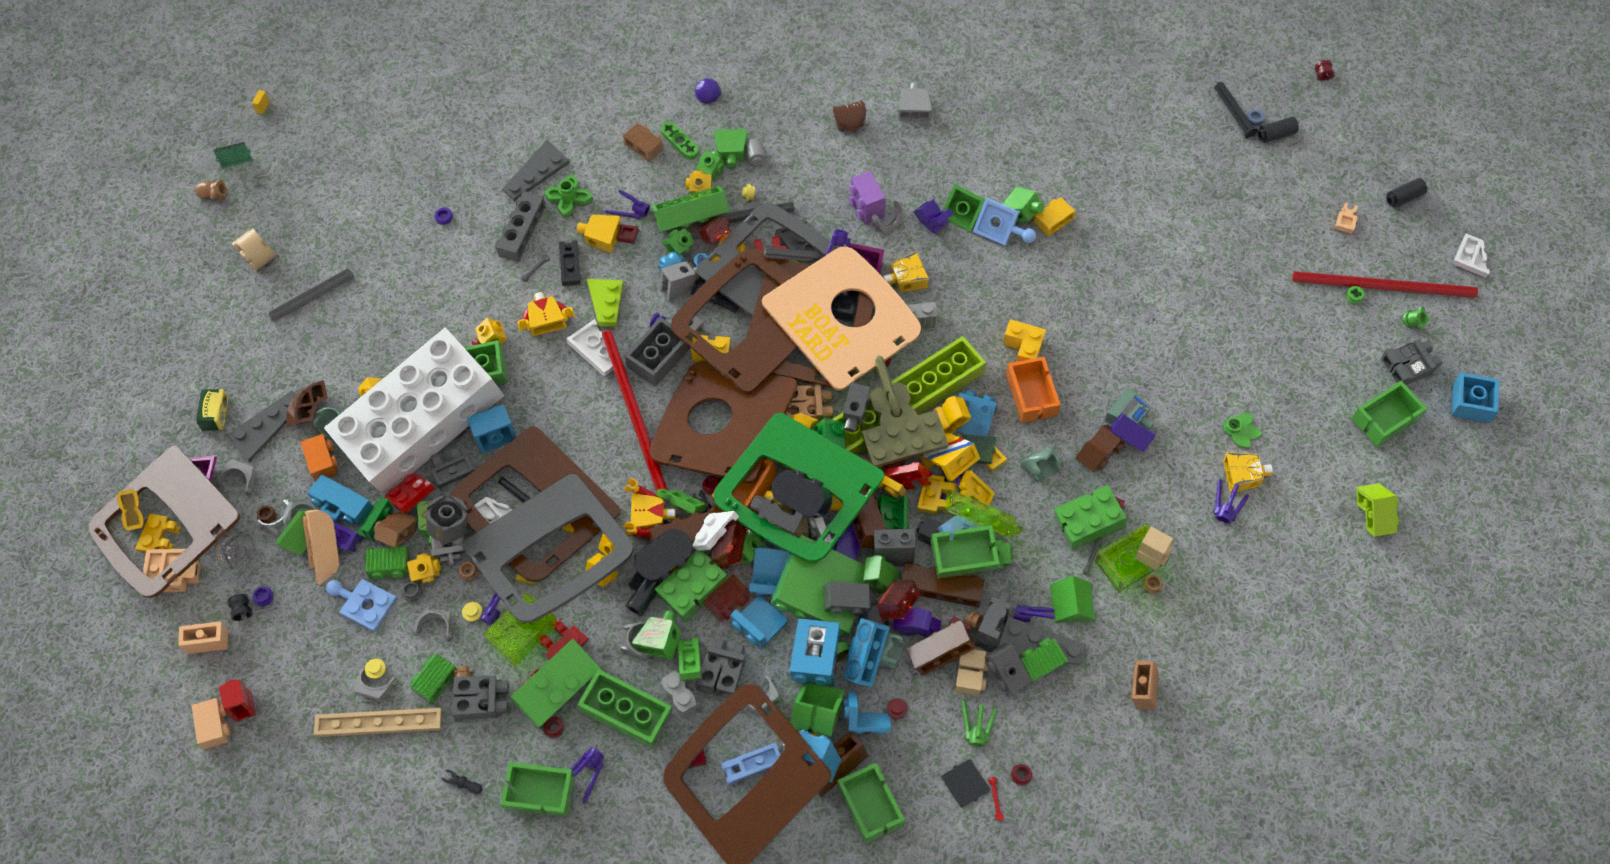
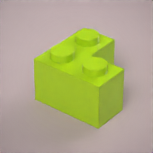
(1380, 509)

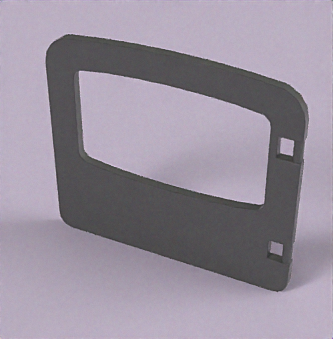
(745, 287)
(530, 524)

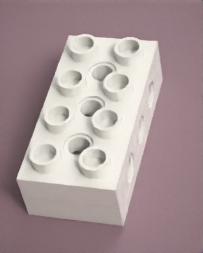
(414, 411)

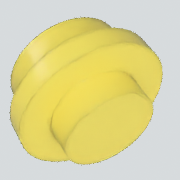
(748, 192)
(472, 611)
(375, 668)

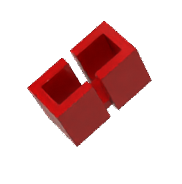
(237, 700)

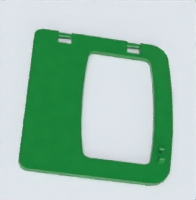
(806, 450)

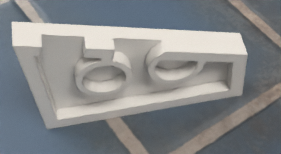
(590, 345)

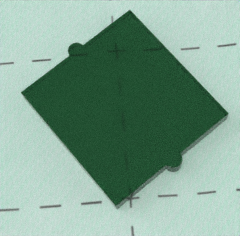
(233, 155)
(985, 446)

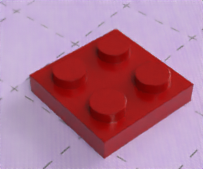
(409, 492)

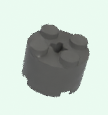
(446, 519)

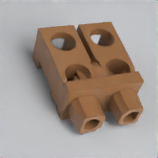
(809, 402)

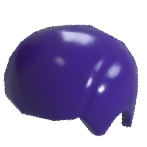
(707, 90)

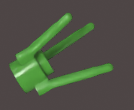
(977, 735)

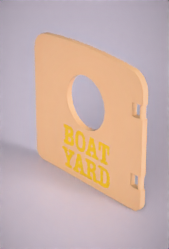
(805, 315)

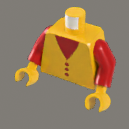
(544, 315)
(646, 511)

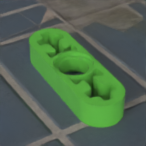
(678, 134)

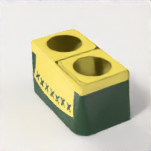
(209, 409)

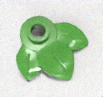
(1244, 429)

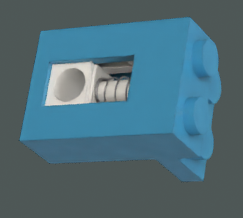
(812, 667)

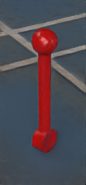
(999, 816)

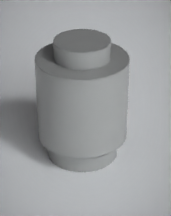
(755, 152)

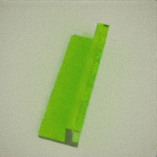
(982, 514)

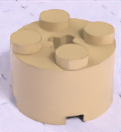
(254, 249)

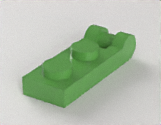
(689, 659)

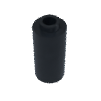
(1278, 129)
(1406, 192)
(643, 596)

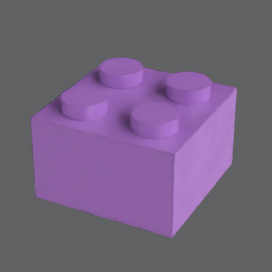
(866, 197)

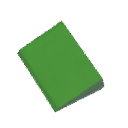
(964, 207)
(293, 536)
(1072, 600)

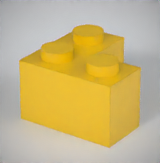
(1025, 338)

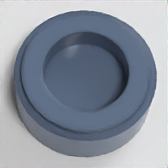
(1256, 117)

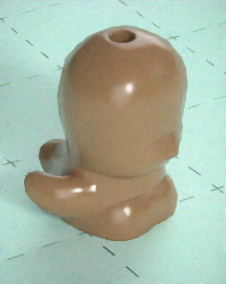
(211, 189)

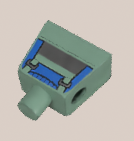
(1132, 407)

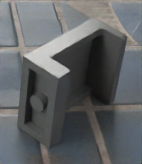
(895, 545)

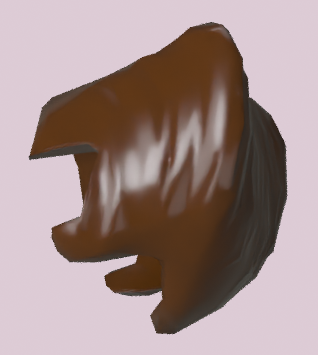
(850, 116)

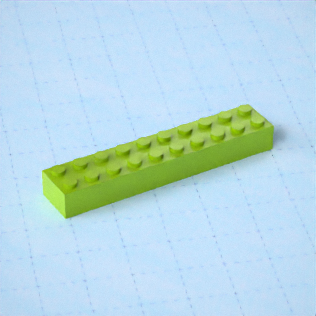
(927, 385)

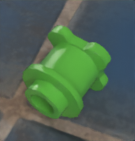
(1416, 318)

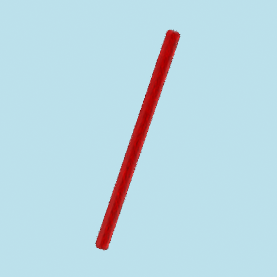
(1385, 284)
(633, 409)

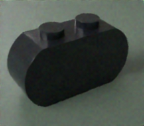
(801, 493)
(663, 554)

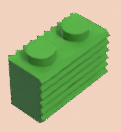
(387, 562)
(879, 573)
(1043, 659)
(433, 678)

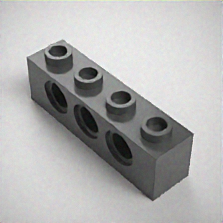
(520, 226)

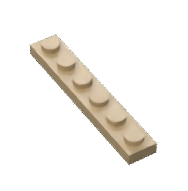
(378, 722)

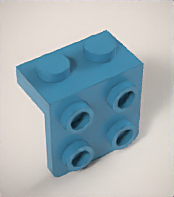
(981, 413)
(767, 570)
(758, 622)
(864, 721)

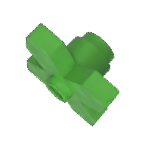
(567, 195)

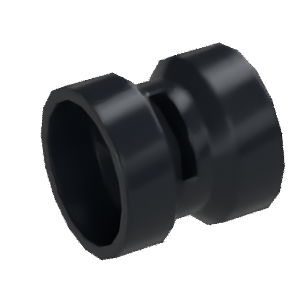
(239, 605)

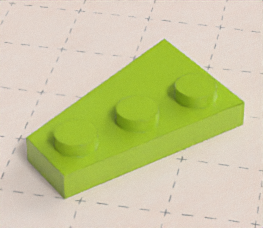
(606, 300)

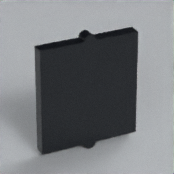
(965, 783)

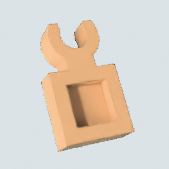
(1346, 219)

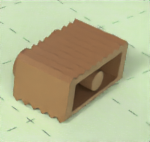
(643, 142)
(395, 529)
(1145, 685)

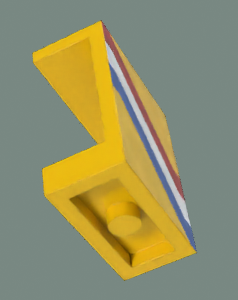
(954, 459)

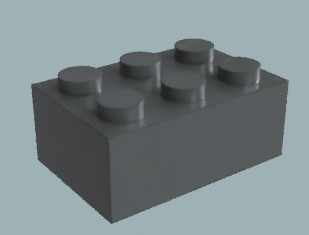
(656, 352)

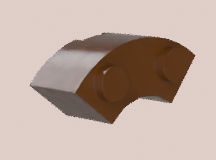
(304, 403)
(1100, 448)

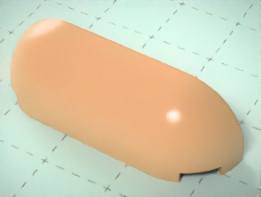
(321, 544)

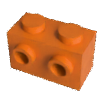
(319, 457)

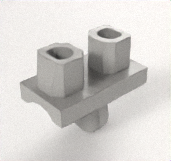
(438, 548)

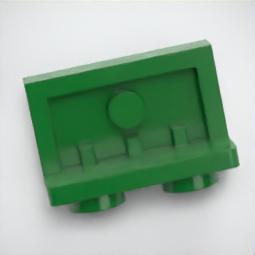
(831, 430)
(378, 512)
(894, 512)

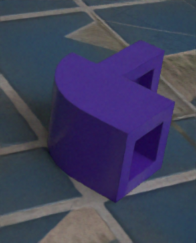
(931, 216)
(917, 622)

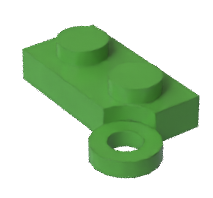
(682, 500)

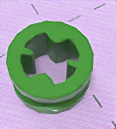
(1350, 296)

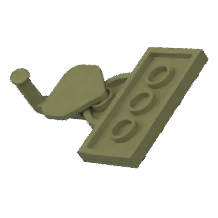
(901, 430)

